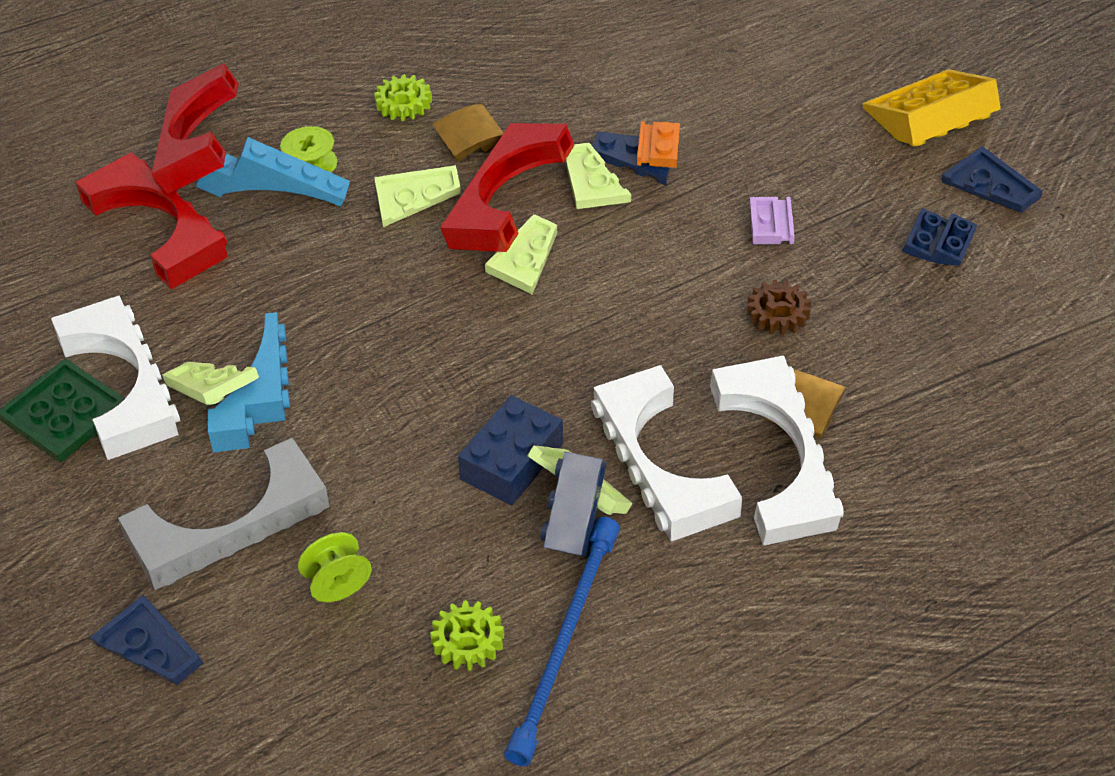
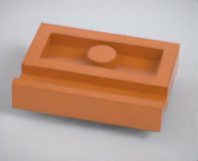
(658, 144)

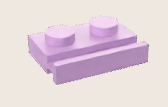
(771, 220)

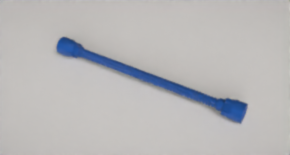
(523, 739)

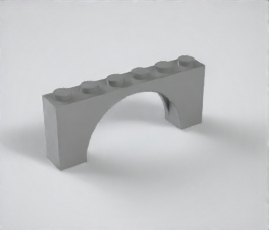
(174, 551)

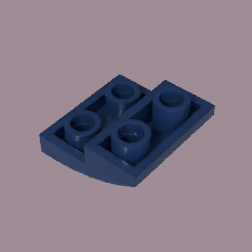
(939, 239)

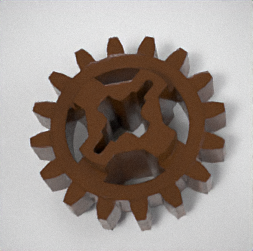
(778, 307)

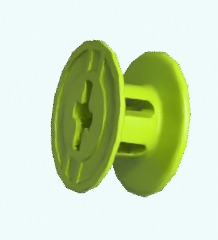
(312, 146)
(321, 567)

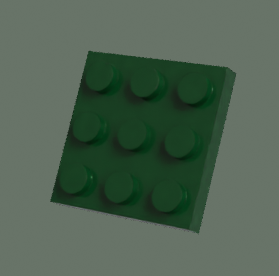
(60, 409)

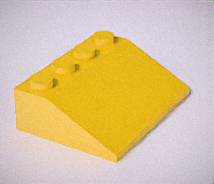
(935, 105)

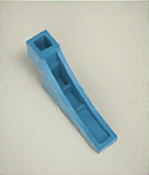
(270, 169)
(259, 400)

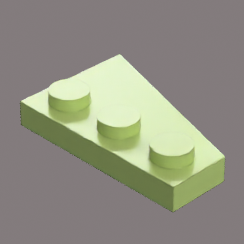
(591, 180)
(414, 191)
(526, 256)
(207, 383)
(610, 499)

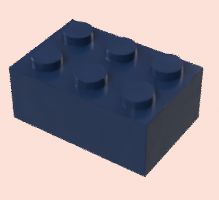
(499, 452)

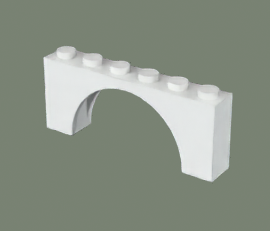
(770, 391)
(145, 413)
(679, 503)

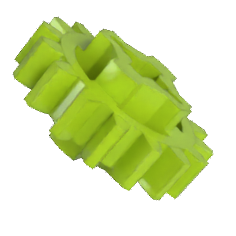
(403, 97)
(467, 635)

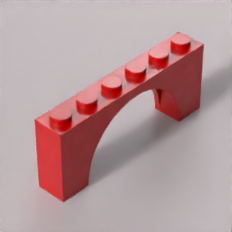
(520, 148)
(184, 159)
(130, 183)

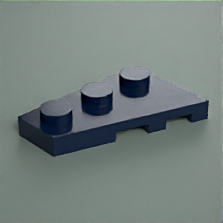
(623, 151)
(992, 180)
(149, 642)

